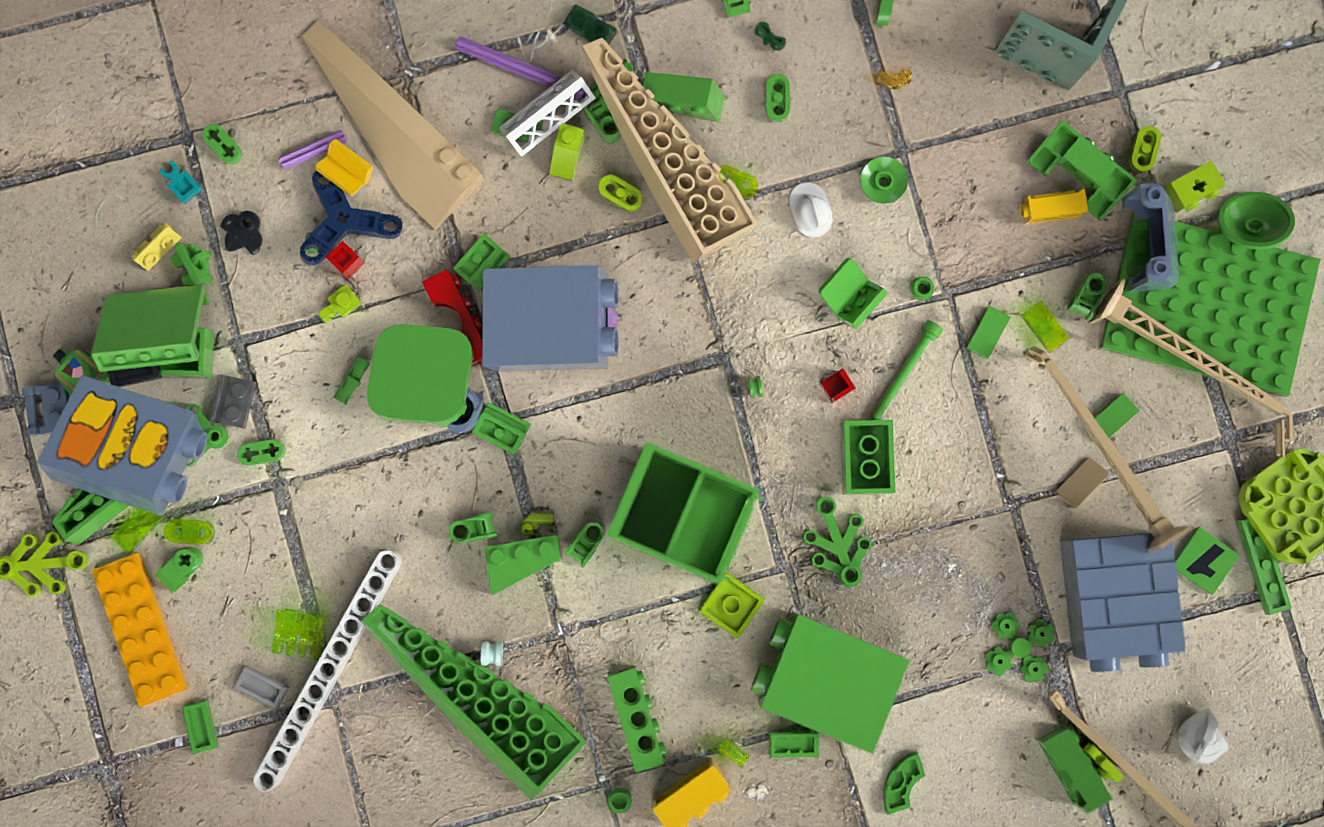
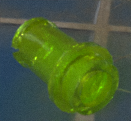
(733, 752)

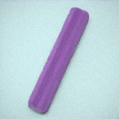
(310, 150)

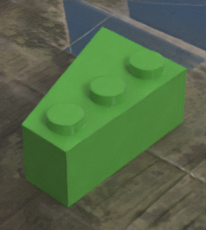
(520, 559)

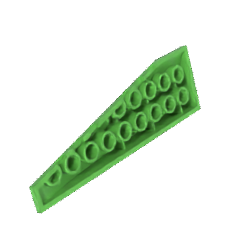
(506, 724)

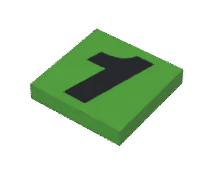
(1205, 560)

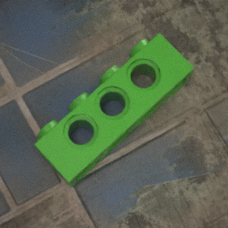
(642, 757)

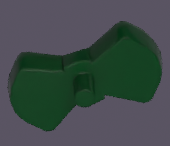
(776, 42)

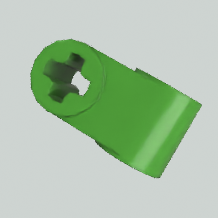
(601, 118)
(1085, 299)
(474, 528)
(585, 544)
(177, 571)

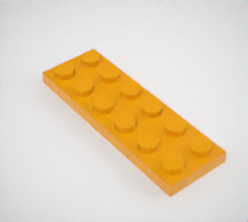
(139, 629)

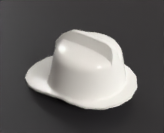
(811, 209)

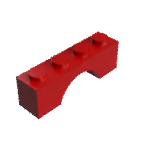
(445, 293)

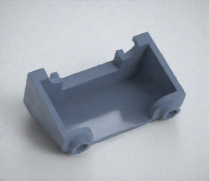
(1153, 204)

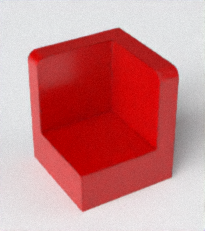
(345, 259)
(837, 386)

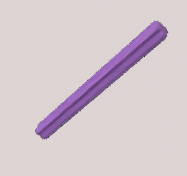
(511, 64)

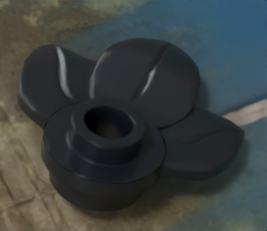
(240, 235)

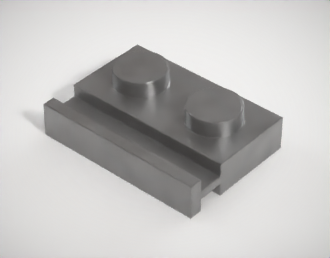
(232, 401)

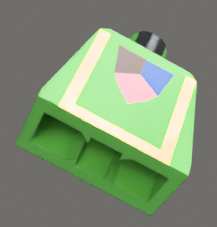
(74, 366)

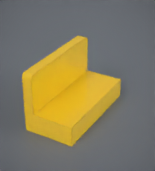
(344, 168)

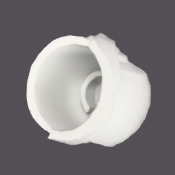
(1201, 738)

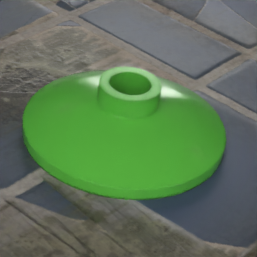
(887, 169)

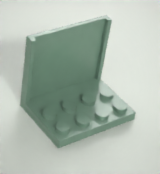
(1055, 53)

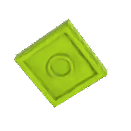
(732, 605)

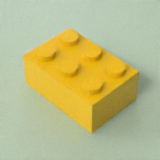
(691, 795)

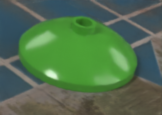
(1256, 220)

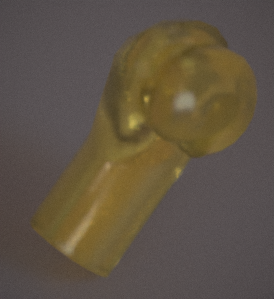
(896, 81)

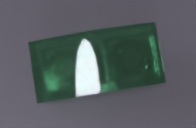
(588, 26)

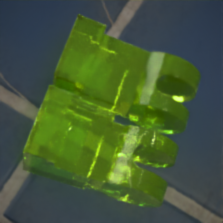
(296, 622)

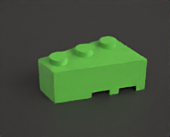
(686, 95)
(85, 515)
(1074, 769)

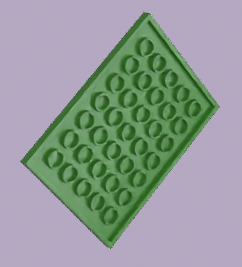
(1228, 302)

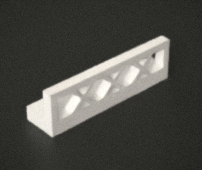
(544, 105)

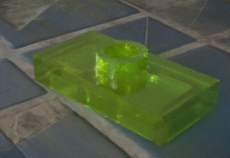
(1045, 326)
(136, 529)

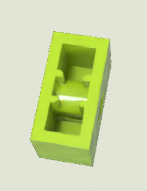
(1205, 178)

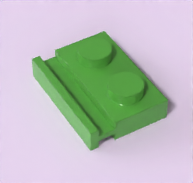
(482, 255)
(501, 428)

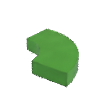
(900, 783)

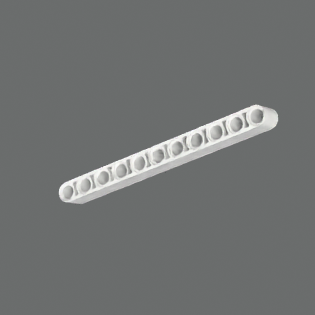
(320, 678)

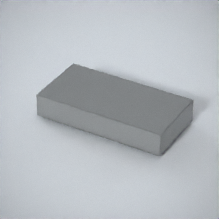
(261, 687)

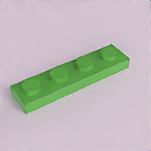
(1264, 570)

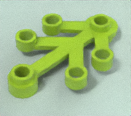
(37, 564)

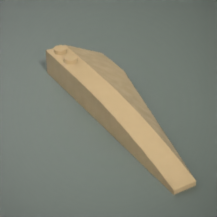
(413, 153)
(679, 174)

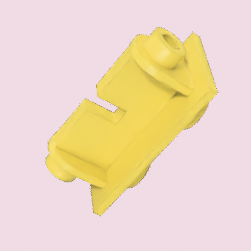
(162, 241)

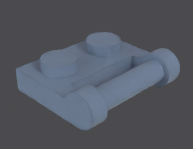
(53, 403)

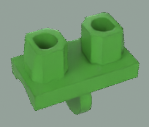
(195, 263)

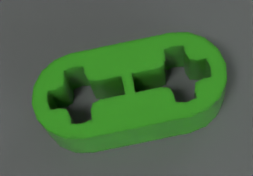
(884, 12)
(218, 147)
(262, 458)

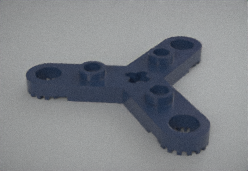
(332, 231)

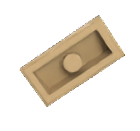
(1082, 483)

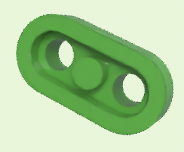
(777, 99)

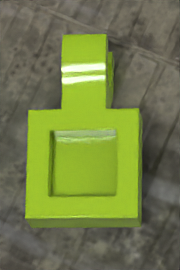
(342, 303)

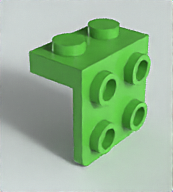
(851, 294)

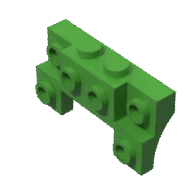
(1086, 164)

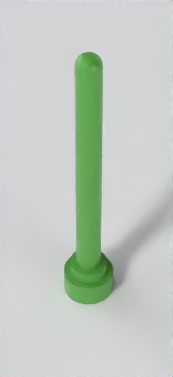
(930, 332)

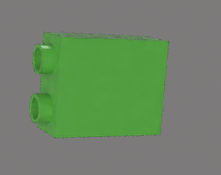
(830, 681)

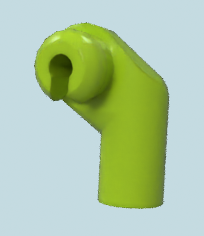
(534, 520)

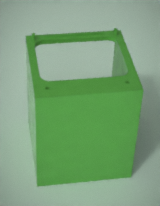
(683, 513)

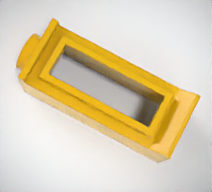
(1054, 206)

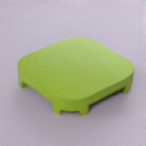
(1288, 505)

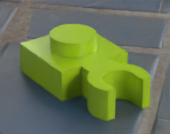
(1105, 767)

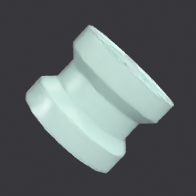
(491, 653)

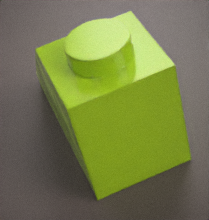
(567, 151)

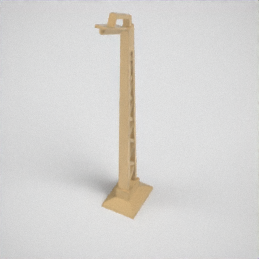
(1114, 306)
(1159, 526)
(1160, 799)

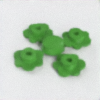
(1019, 647)

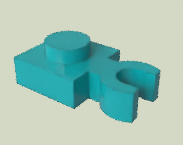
(182, 184)

